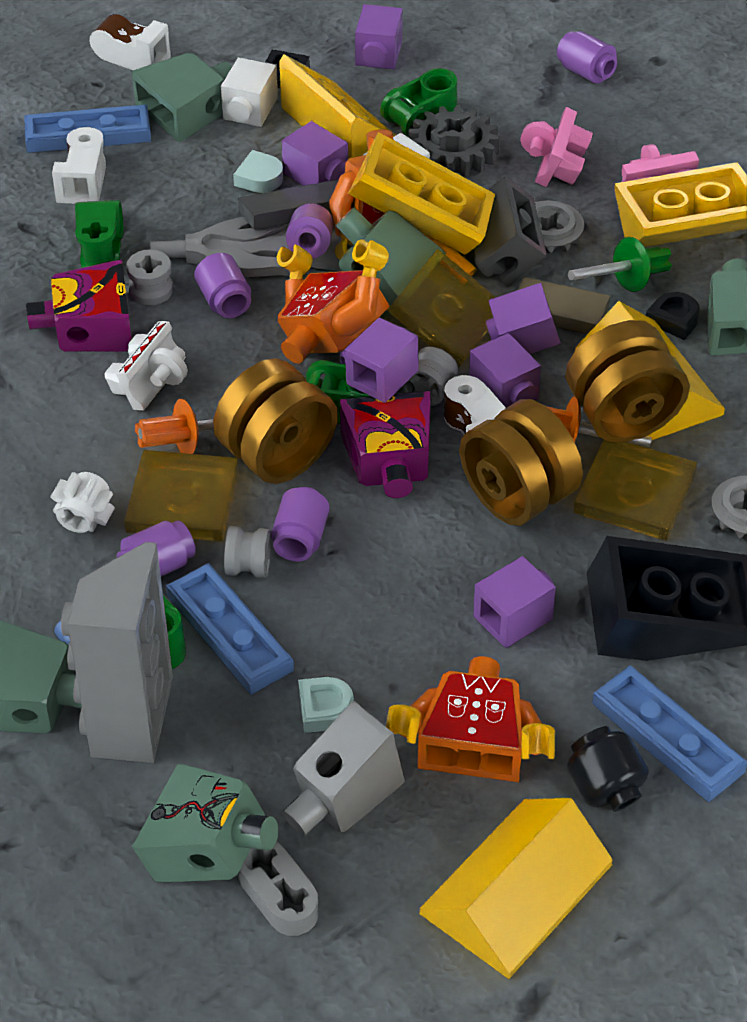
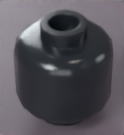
(607, 768)

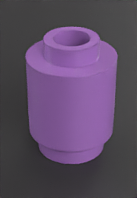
(587, 56)
(311, 219)
(223, 285)
(299, 523)
(172, 540)

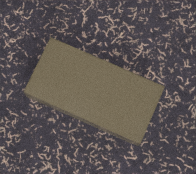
(572, 307)

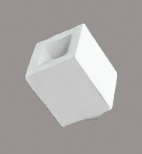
(249, 92)

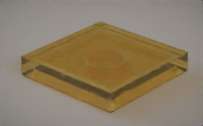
(445, 307)
(635, 488)
(183, 489)

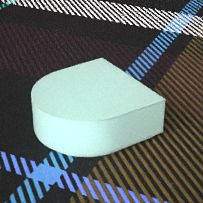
(259, 173)
(322, 701)

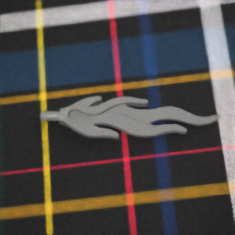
(251, 248)

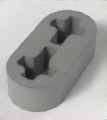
(268, 892)

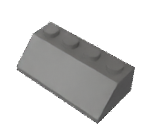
(120, 656)

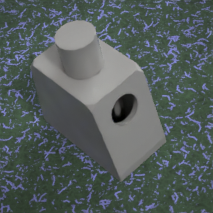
(345, 773)

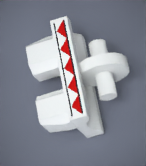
(151, 364)

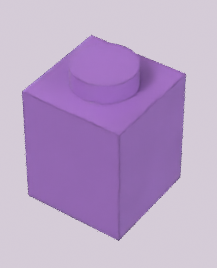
(378, 36)
(313, 155)
(525, 317)
(381, 360)
(506, 369)
(514, 601)

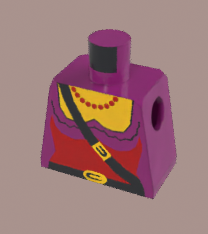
(86, 309)
(388, 440)

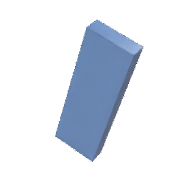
(116, 124)
(230, 628)
(669, 733)

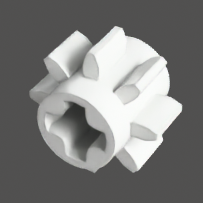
(82, 502)

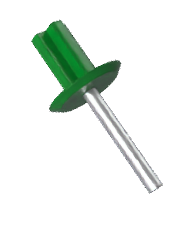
(630, 264)

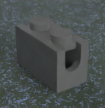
(512, 235)

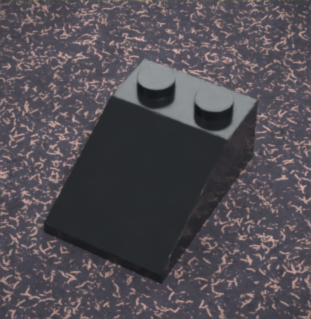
(666, 599)

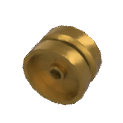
(627, 381)
(275, 420)
(521, 461)

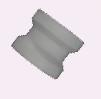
(149, 277)
(434, 372)
(247, 551)

